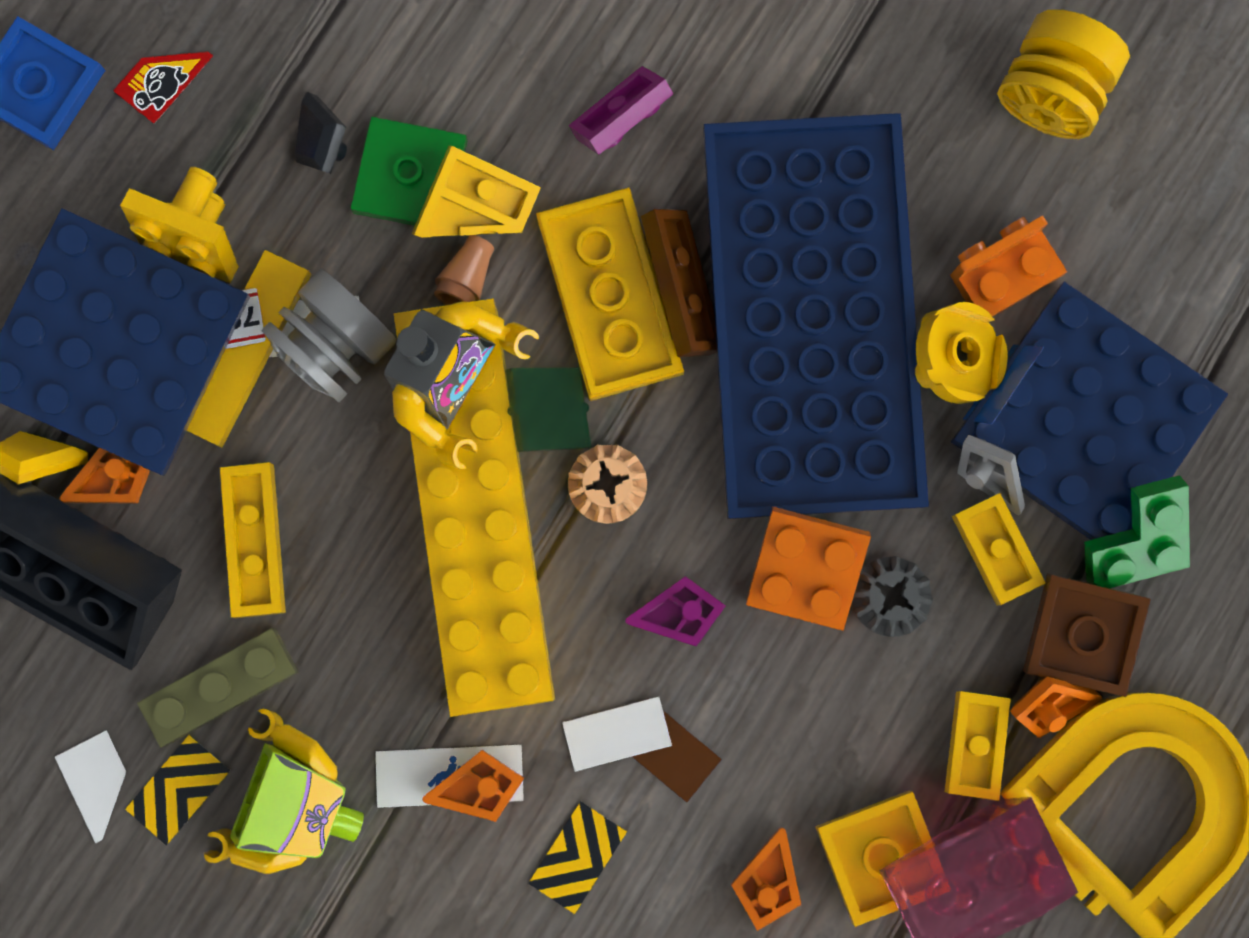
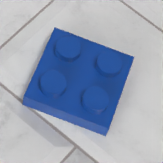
(42, 82)

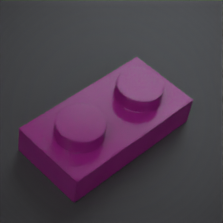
(621, 110)

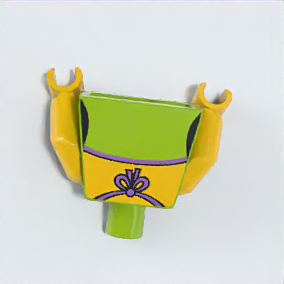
(288, 805)

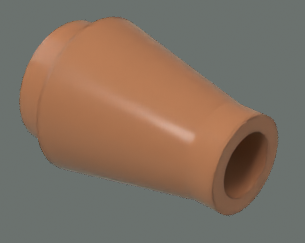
(465, 273)

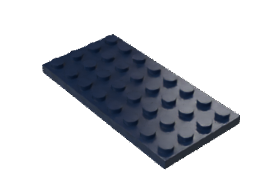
(814, 316)

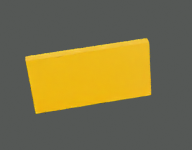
(609, 294)

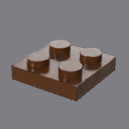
(1086, 635)

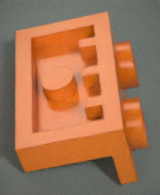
(1009, 268)

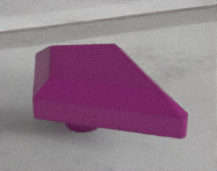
(679, 613)

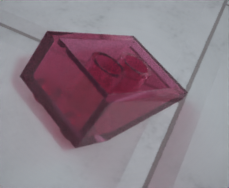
(981, 875)

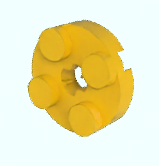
(938, 359)

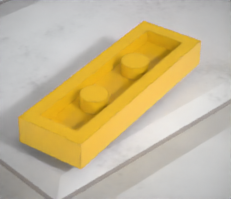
(252, 540)

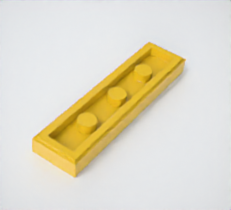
(241, 366)

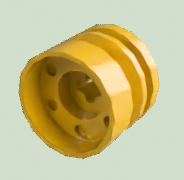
(1064, 74)

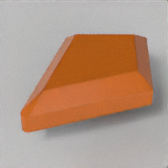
(107, 480)
(1052, 704)
(477, 788)
(768, 882)

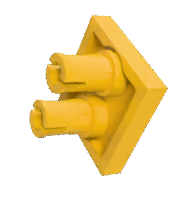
(186, 226)

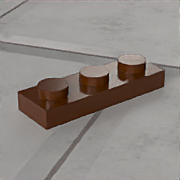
(681, 281)

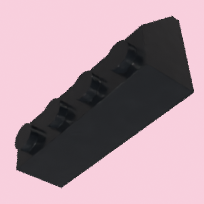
(81, 574)

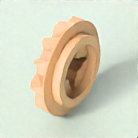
(594, 503)

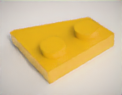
(474, 199)

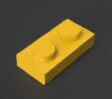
(998, 549)
(977, 745)

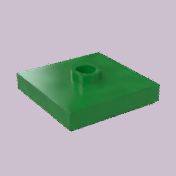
(400, 169)

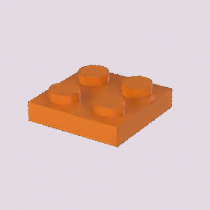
(808, 568)

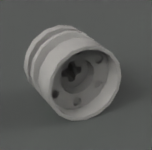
(329, 335)

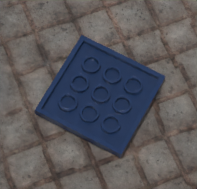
(114, 341)
(1096, 414)

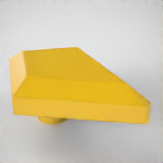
(32, 457)

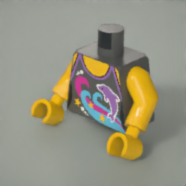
(439, 364)

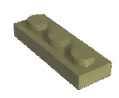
(217, 687)

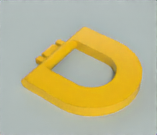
(1200, 859)

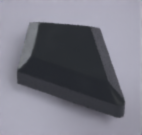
(319, 135)

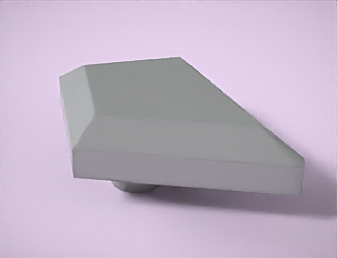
(992, 471)

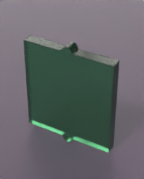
(548, 409)

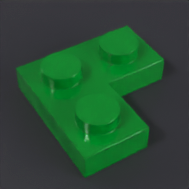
(1154, 544)

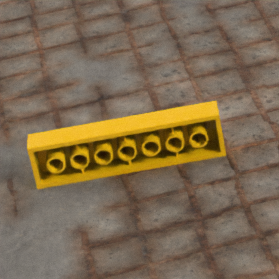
(483, 552)

